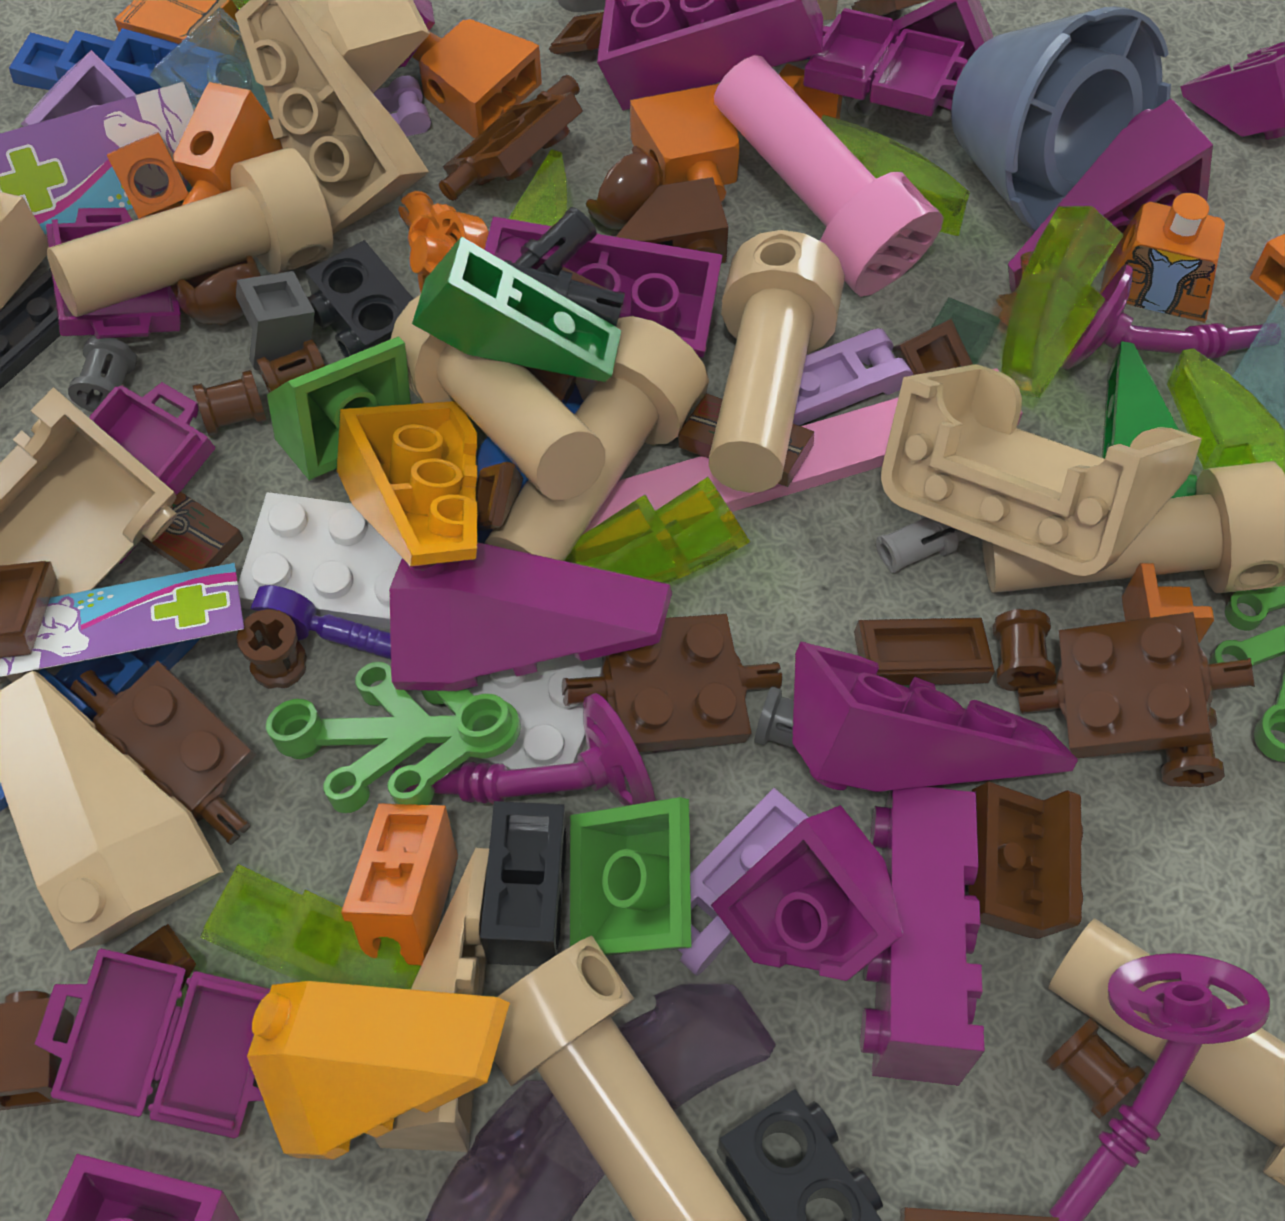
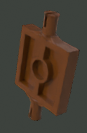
(513, 138)
(1135, 686)
(681, 689)
(174, 740)

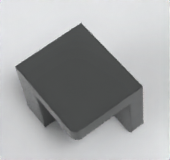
(277, 314)

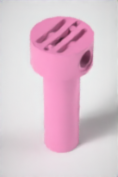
(870, 222)

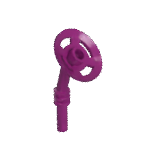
(1113, 326)
(605, 763)
(1186, 1020)

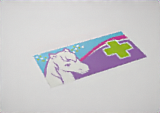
(65, 159)
(133, 618)

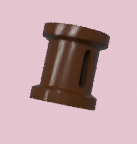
(290, 366)
(229, 403)
(277, 644)
(1023, 649)
(1193, 764)
(1095, 1068)

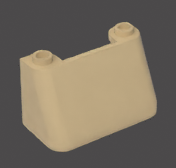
(971, 468)
(75, 499)

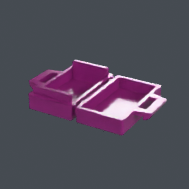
(901, 71)
(132, 318)
(154, 436)
(136, 1034)

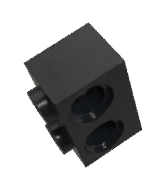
(356, 298)
(524, 883)
(784, 1192)

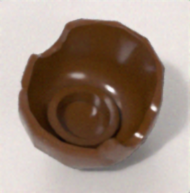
(625, 189)
(213, 295)

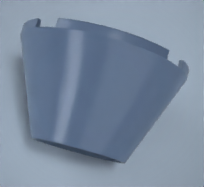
(1052, 99)

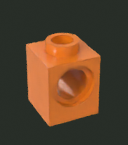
(144, 151)

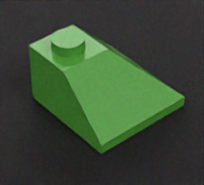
(308, 407)
(631, 877)

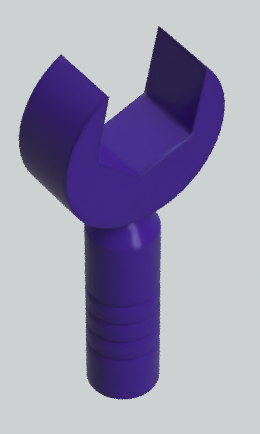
(328, 627)

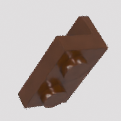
(1028, 861)

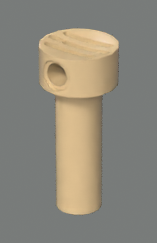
(267, 215)
(779, 308)
(643, 402)
(509, 406)
(1226, 530)
(566, 1032)
(1236, 1075)

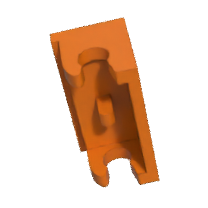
(402, 879)

